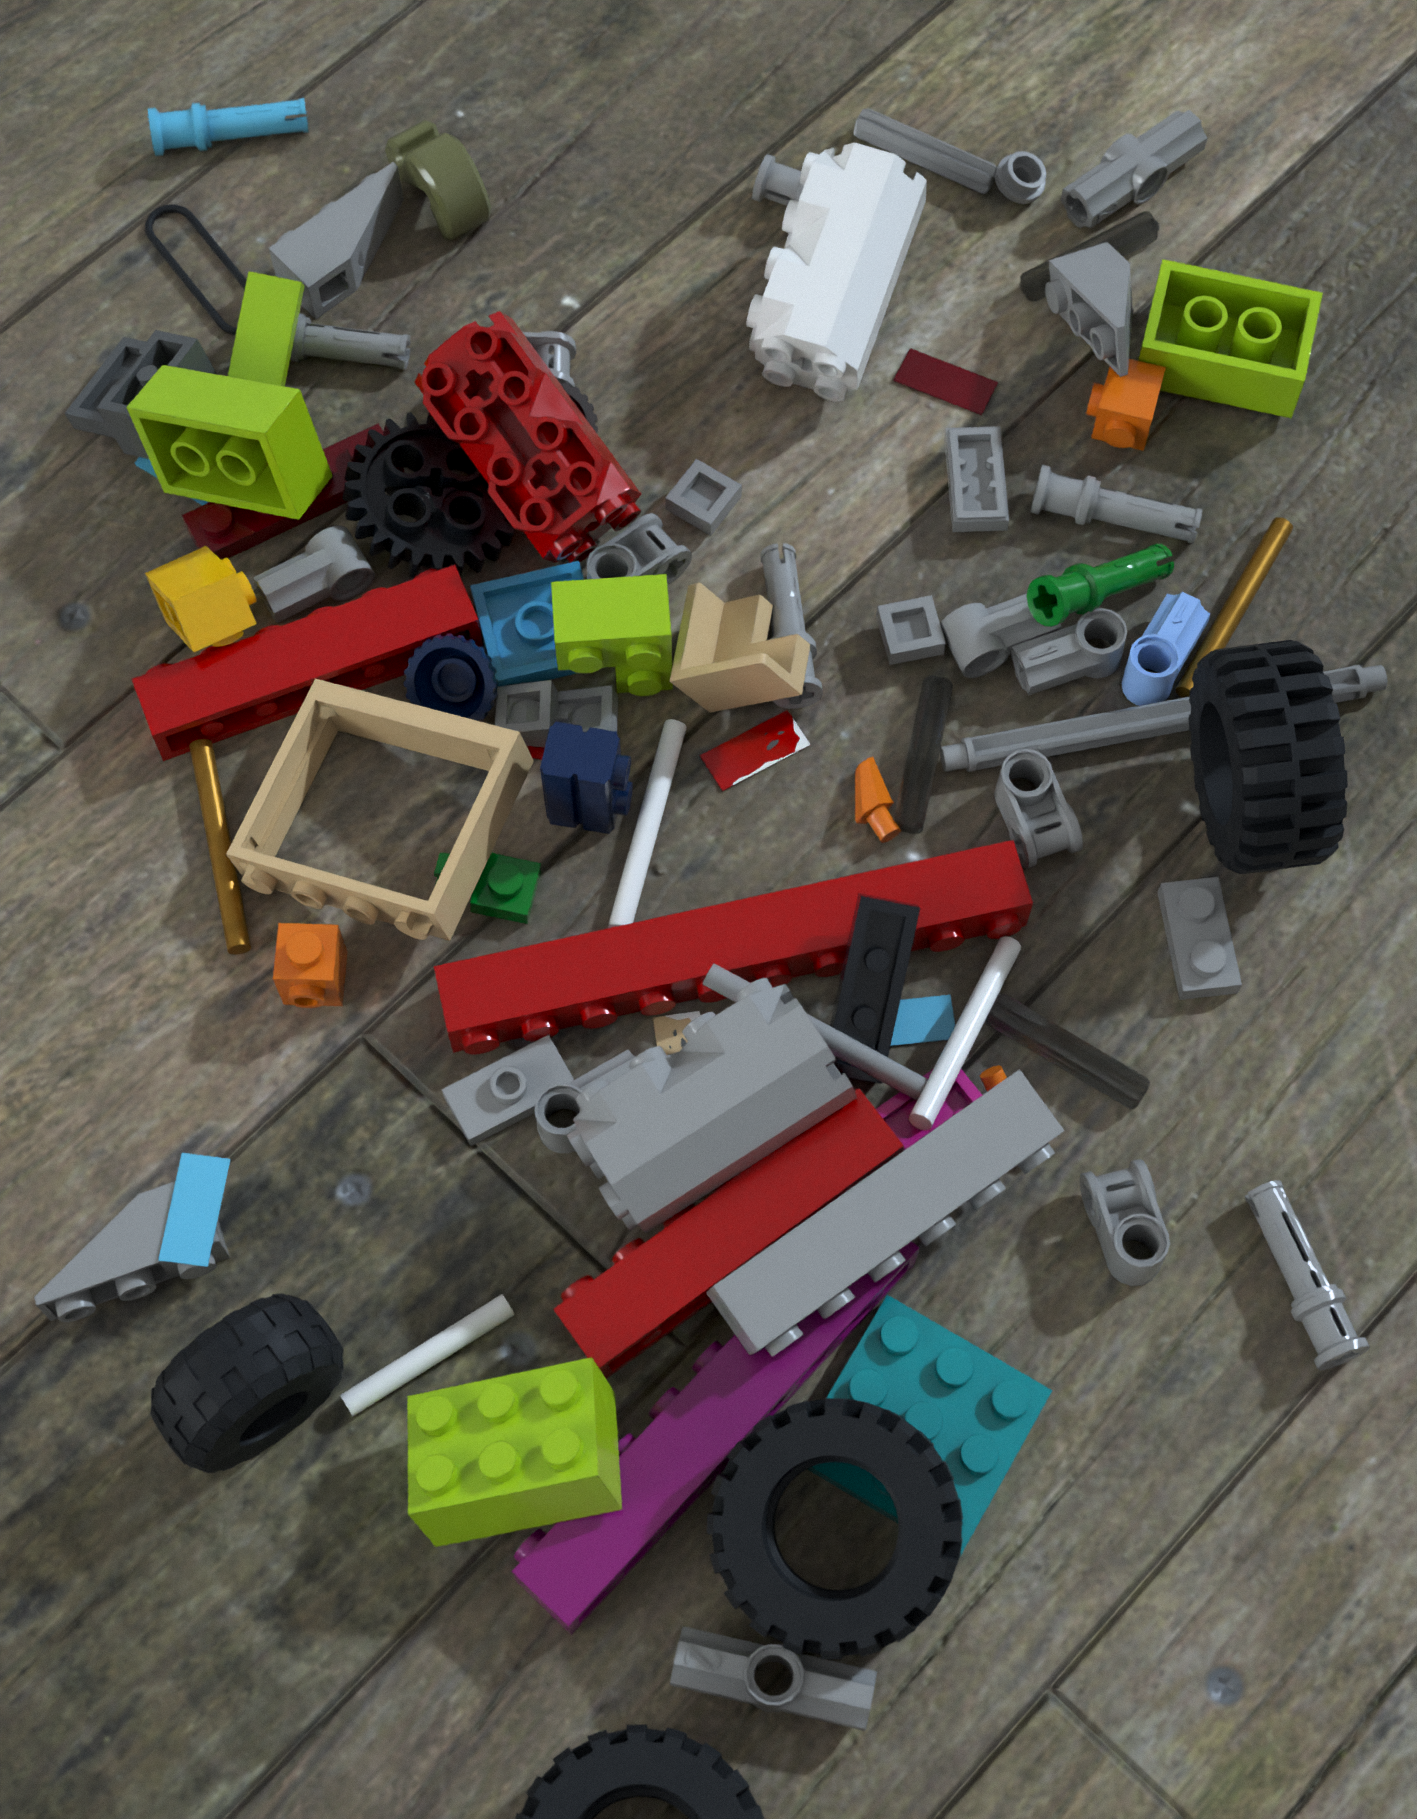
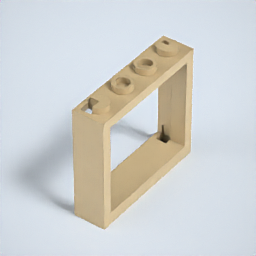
(400, 724)

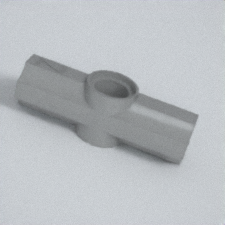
(1134, 169)
(818, 1689)

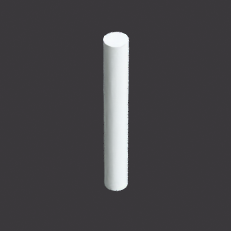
(427, 1355)

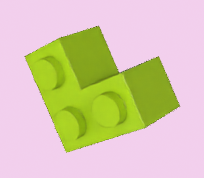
(617, 626)

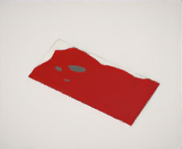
(754, 750)

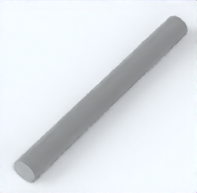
(840, 1044)

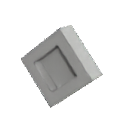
(703, 497)
(910, 630)

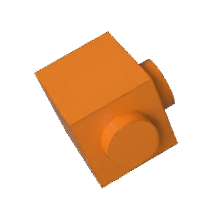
(1126, 405)
(310, 965)

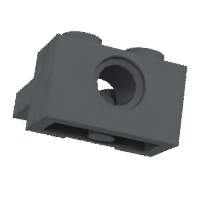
(121, 377)

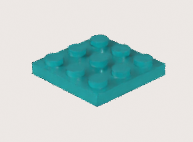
(948, 1390)

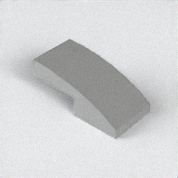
(537, 705)

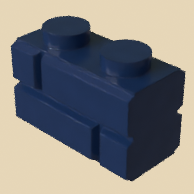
(585, 778)

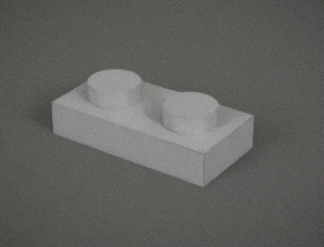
(1199, 938)

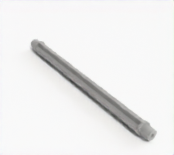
(1120, 725)

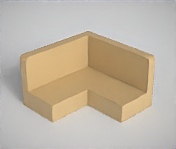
(726, 655)

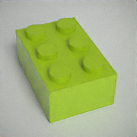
(1230, 337)
(230, 441)
(513, 1453)

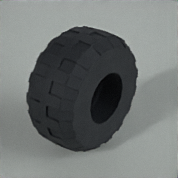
(246, 1382)

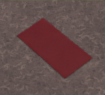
(945, 381)

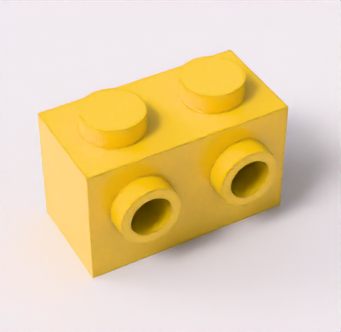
(203, 599)

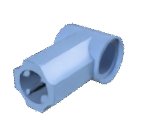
(1163, 649)

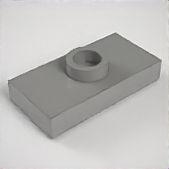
(976, 479)
(505, 1089)

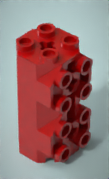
(527, 439)

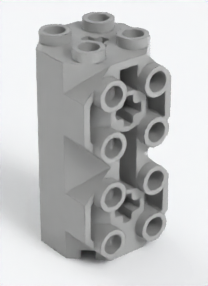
(709, 1110)

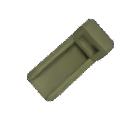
(444, 173)

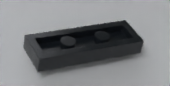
(874, 975)

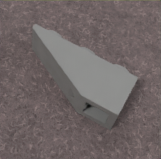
(339, 242)
(1095, 298)
(122, 1261)

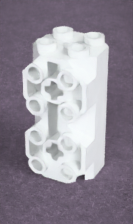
(835, 269)

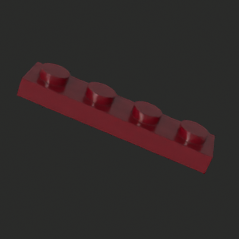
(234, 529)

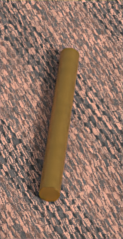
(1240, 597)
(218, 844)

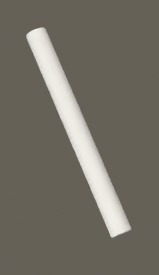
(648, 823)
(964, 1033)

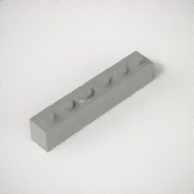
(884, 1213)

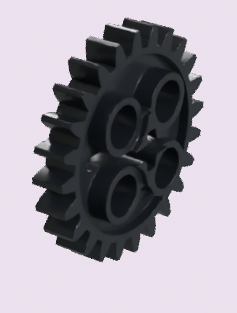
(435, 538)

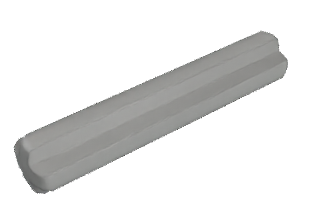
(925, 150)

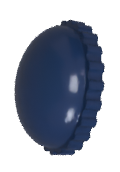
(452, 677)

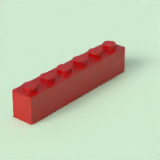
(273, 670)
(667, 1277)

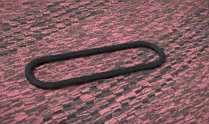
(180, 272)

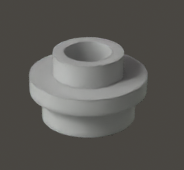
(1021, 177)

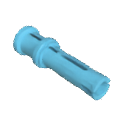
(202, 126)

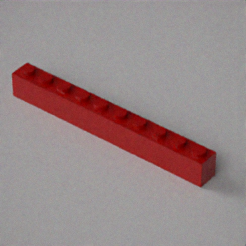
(768, 936)

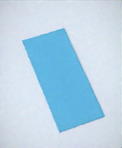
(923, 1020)
(194, 1209)

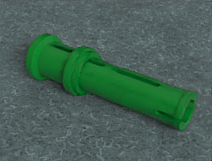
(1085, 587)

